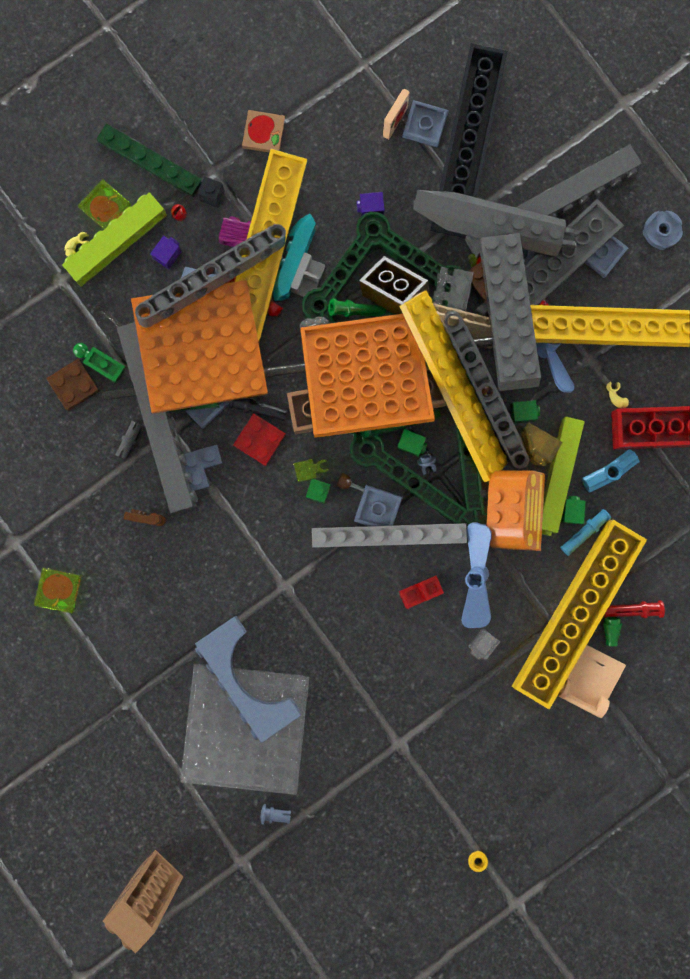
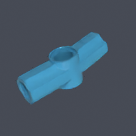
(619, 465)

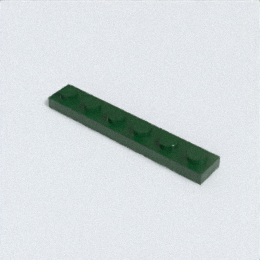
(149, 160)

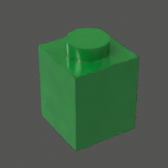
(524, 411)
(412, 443)
(318, 491)
(573, 511)

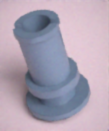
(274, 815)

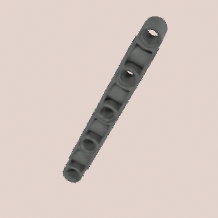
(198, 283)
(481, 378)

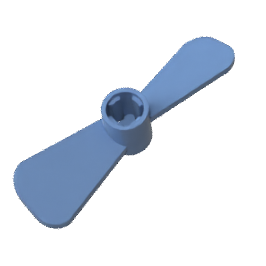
(559, 373)
(477, 607)

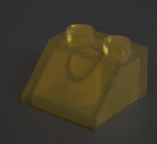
(539, 445)

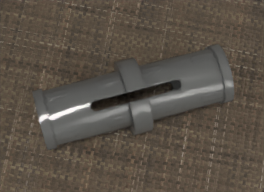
(129, 440)

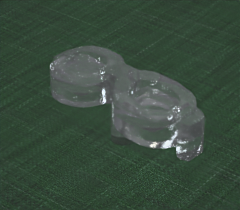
(313, 322)

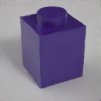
(371, 203)
(166, 251)

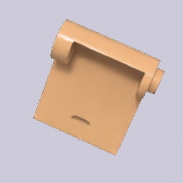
(592, 683)

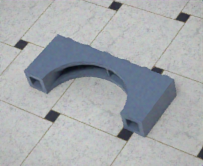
(262, 716)

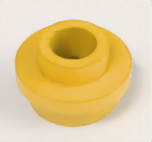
(478, 867)

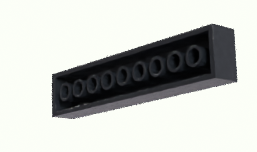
(472, 124)

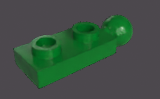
(99, 362)

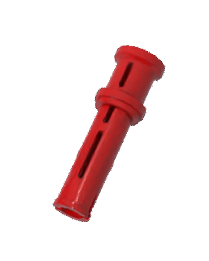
(642, 609)

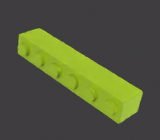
(114, 239)

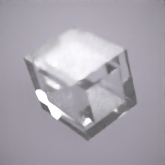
(483, 645)

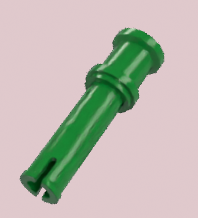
(349, 308)

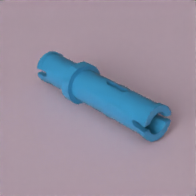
(584, 533)

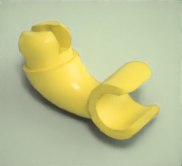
(70, 246)
(615, 399)

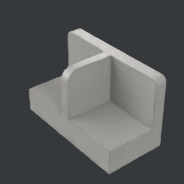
(307, 275)

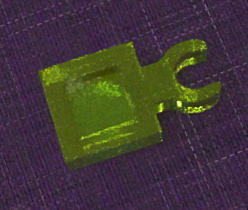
(307, 470)

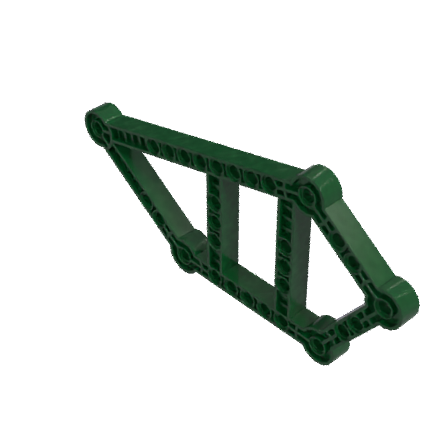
(331, 289)

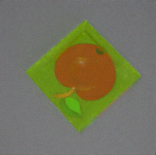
(103, 204)
(57, 590)

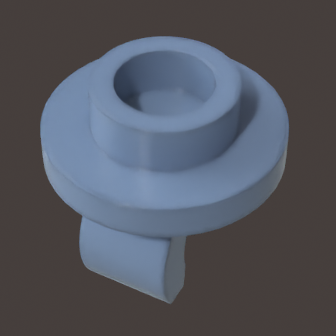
(425, 461)

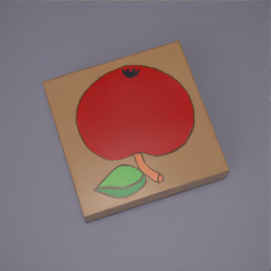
(263, 131)

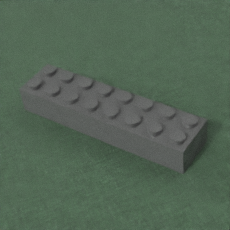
(509, 312)

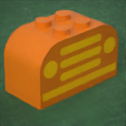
(516, 509)

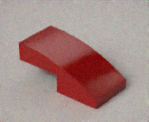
(421, 592)

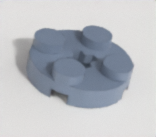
(662, 240)

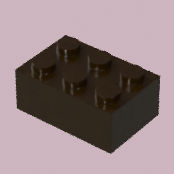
(391, 285)

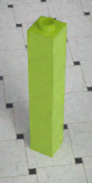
(560, 474)

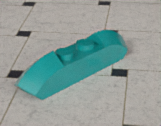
(302, 235)

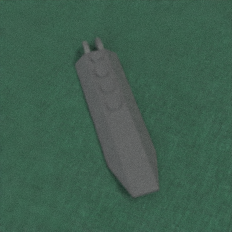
(488, 219)

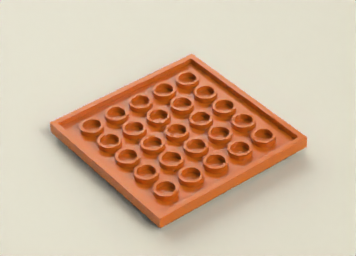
(202, 351)
(365, 376)

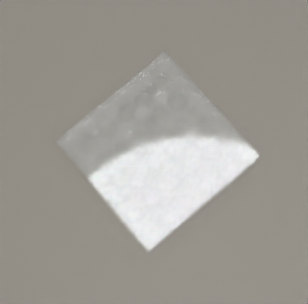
(220, 744)

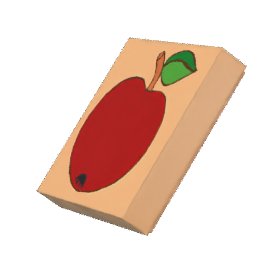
(396, 113)

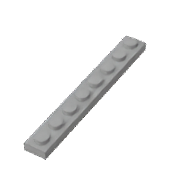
(389, 535)

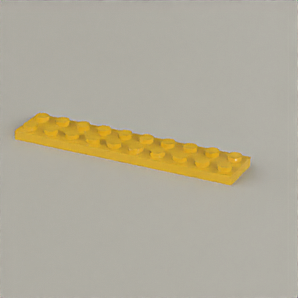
(273, 206)
(611, 326)
(454, 384)

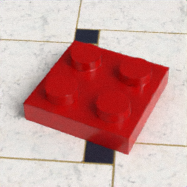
(259, 439)

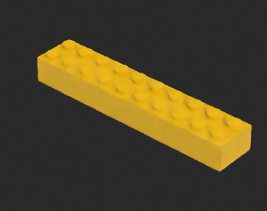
(579, 613)

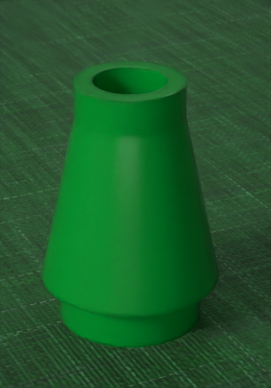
(612, 629)

